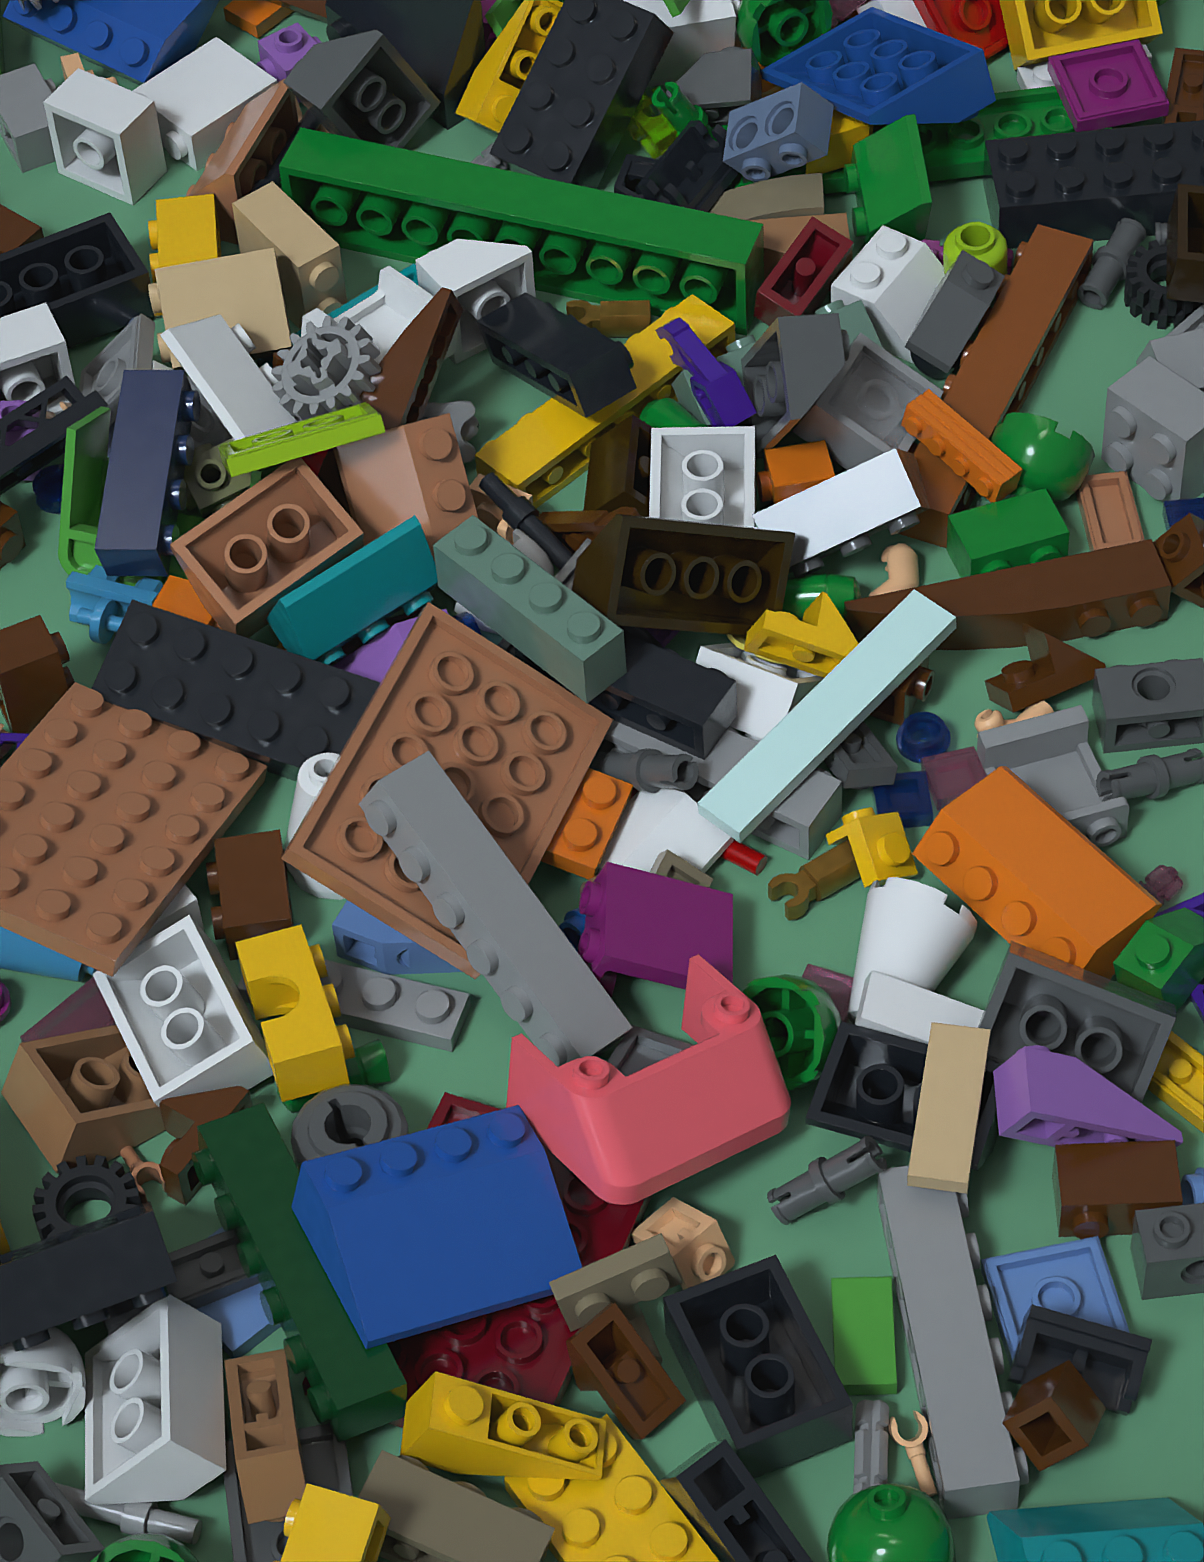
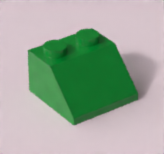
(890, 181)

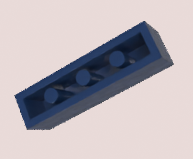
(147, 472)

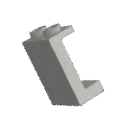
(1060, 767)

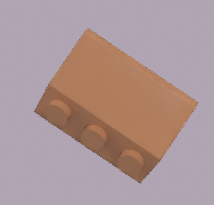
(247, 153)
(405, 475)
(265, 546)

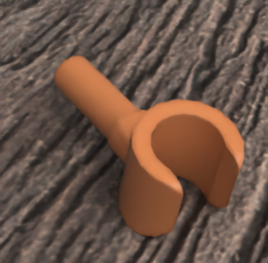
(142, 1170)

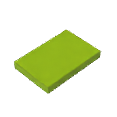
(300, 439)

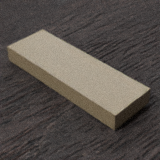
(949, 1108)

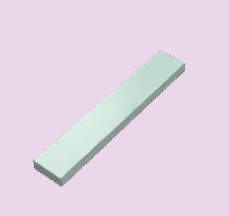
(826, 716)

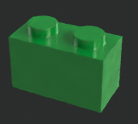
(1007, 534)

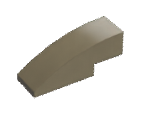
(774, 198)

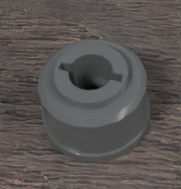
(345, 1120)

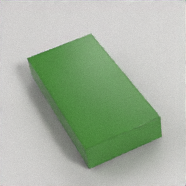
(864, 1335)

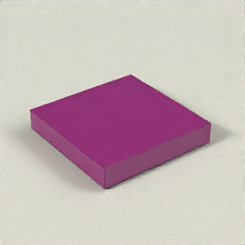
(1108, 86)

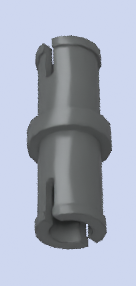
(1110, 263)
(651, 770)
(1152, 776)
(827, 1180)

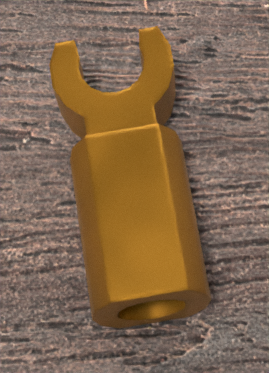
(612, 318)
(815, 879)

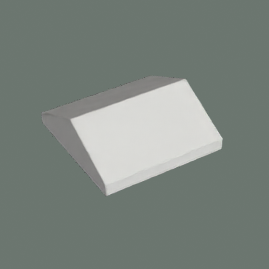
(660, 823)

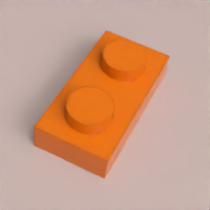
(588, 824)

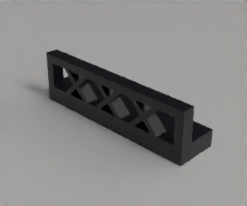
(49, 436)

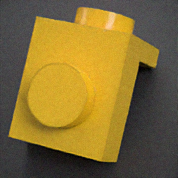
(877, 845)

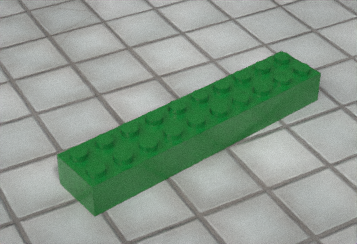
(580, 237)

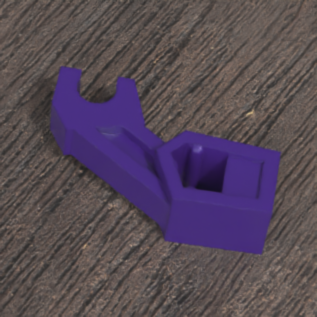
(713, 382)

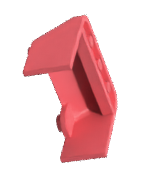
(669, 1118)

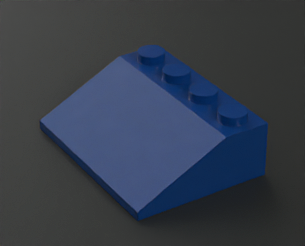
(119, 35)
(888, 69)
(437, 1225)

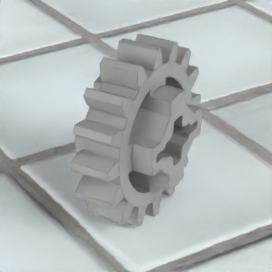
(326, 368)

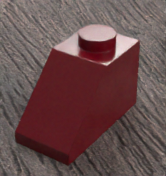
(803, 273)

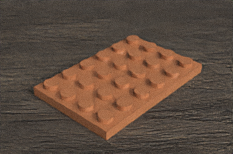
(499, 734)
(109, 824)

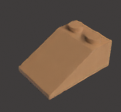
(81, 1096)

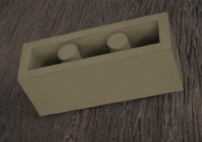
(449, 1519)

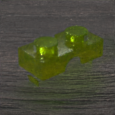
(655, 130)

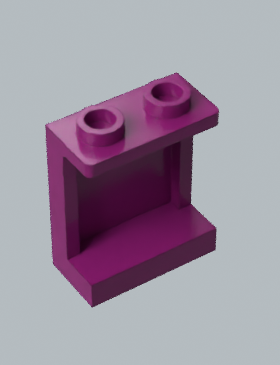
(653, 926)

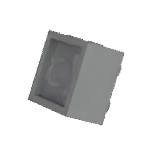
(864, 406)

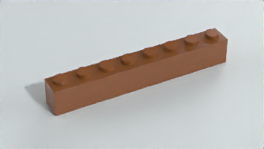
(1004, 360)

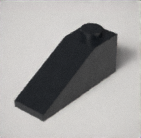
(731, 1508)

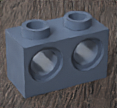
(778, 133)

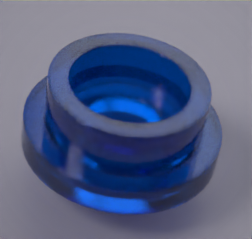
(921, 727)

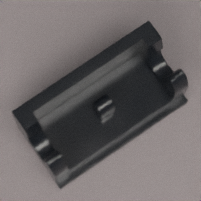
(690, 170)
(1103, 1355)

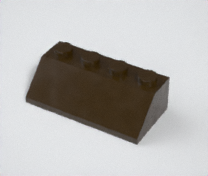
(684, 574)

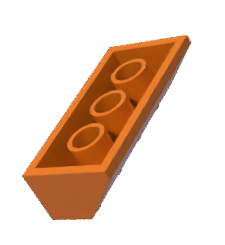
(1034, 874)

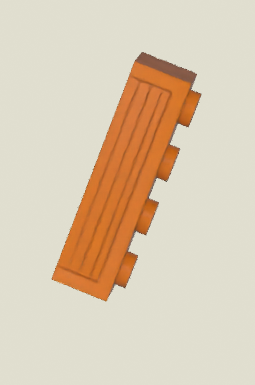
(961, 446)

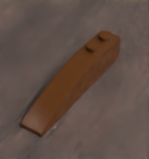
(405, 376)
(1058, 596)

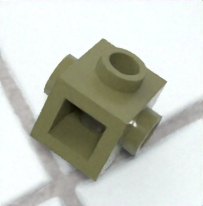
(208, 467)

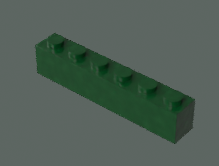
(255, 1194)

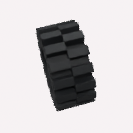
(1146, 295)
(78, 1186)

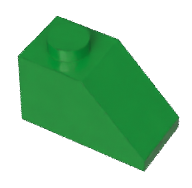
(1165, 957)

